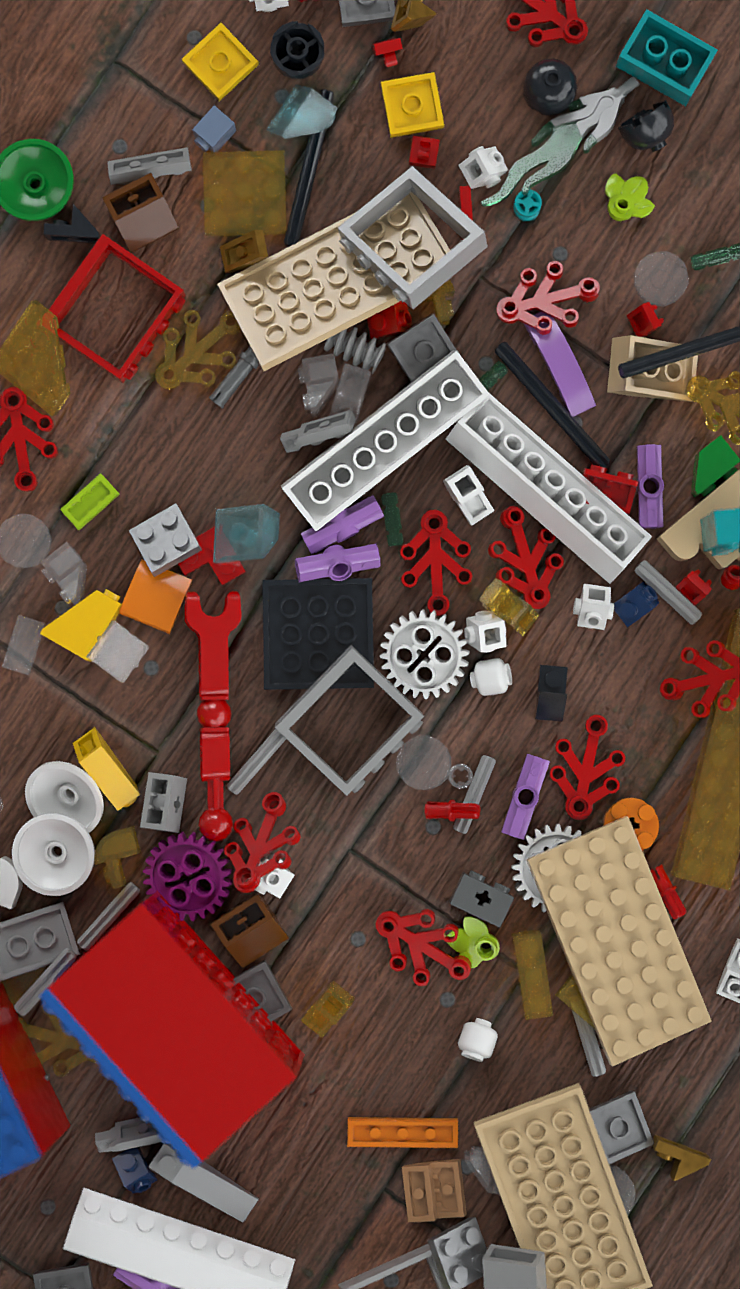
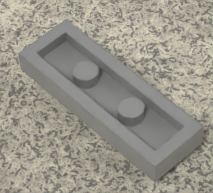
(159, 164)

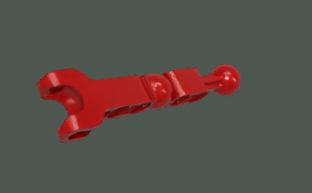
(214, 710)

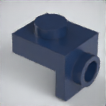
(636, 603)
(134, 1170)

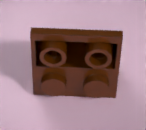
(140, 212)
(249, 930)

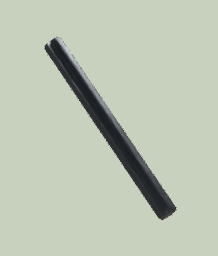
(305, 181)
(679, 352)
(551, 405)

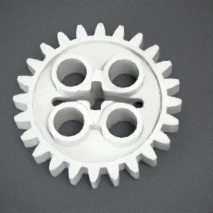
(442, 670)
(535, 846)

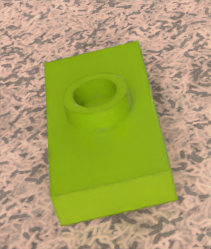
(89, 501)

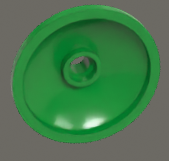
(30, 162)

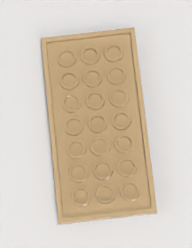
(322, 289)
(618, 940)
(563, 1192)

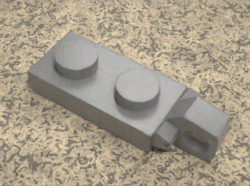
(319, 431)
(127, 1135)

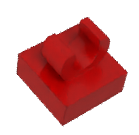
(387, 49)
(424, 152)
(644, 319)
(694, 587)

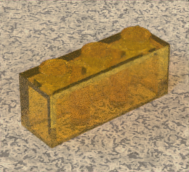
(532, 974)

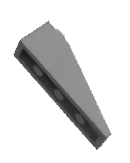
(204, 1183)

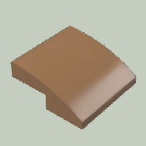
(434, 1190)

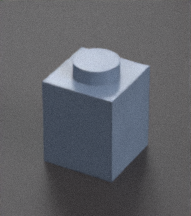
(213, 130)

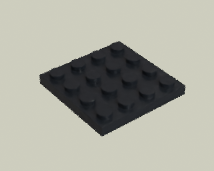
(311, 627)

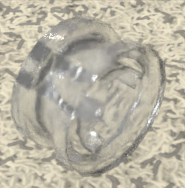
(460, 784)

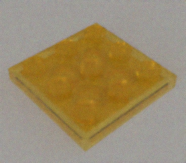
(244, 192)

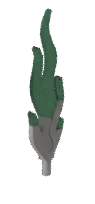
(568, 130)

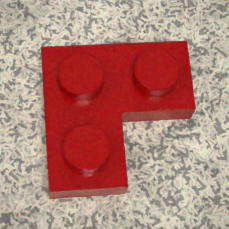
(224, 571)

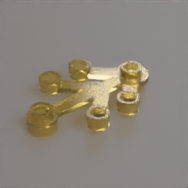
(194, 352)
(728, 404)
(61, 1042)

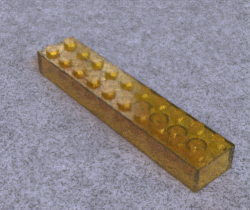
(712, 819)

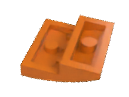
(155, 599)

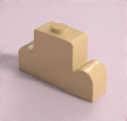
(685, 535)

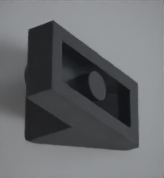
(79, 231)
(551, 693)

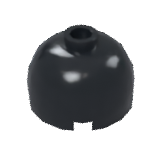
(297, 50)
(550, 87)
(649, 127)

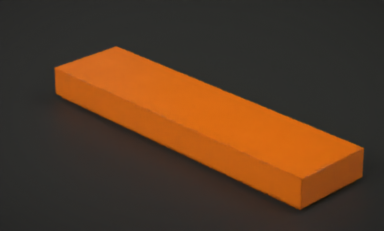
(403, 1132)

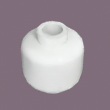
(491, 676)
(477, 1040)

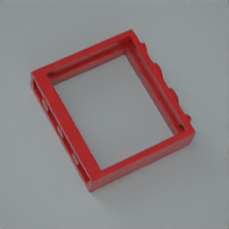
(81, 279)

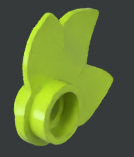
(630, 195)
(470, 941)

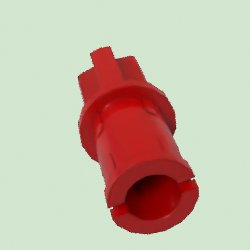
(451, 810)
(668, 893)

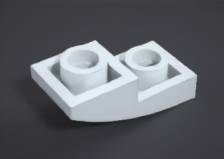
(730, 980)

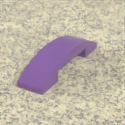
(563, 367)

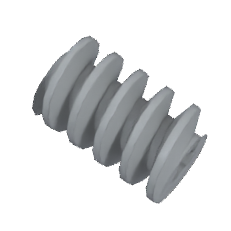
(357, 348)

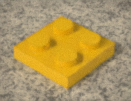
(220, 61)
(412, 104)

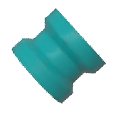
(528, 201)

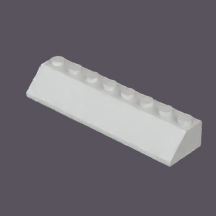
(385, 440)
(548, 488)
(170, 1248)

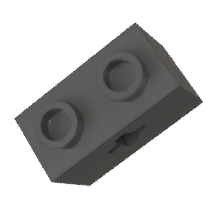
(491, 911)

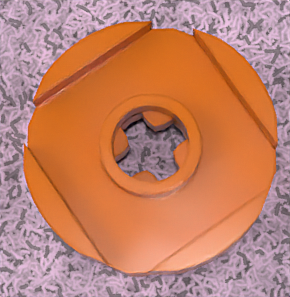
(643, 815)

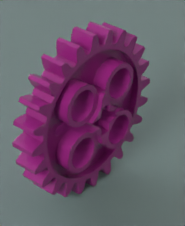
(177, 854)

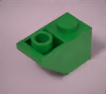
(712, 463)

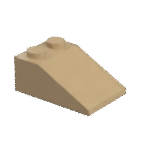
(661, 383)

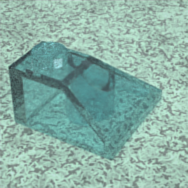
(302, 114)
(245, 533)

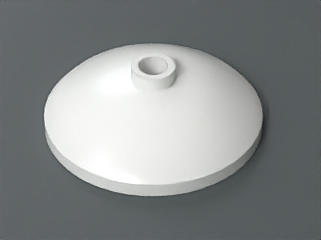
(50, 792)
(39, 864)

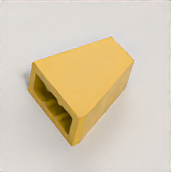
(84, 622)
(105, 769)

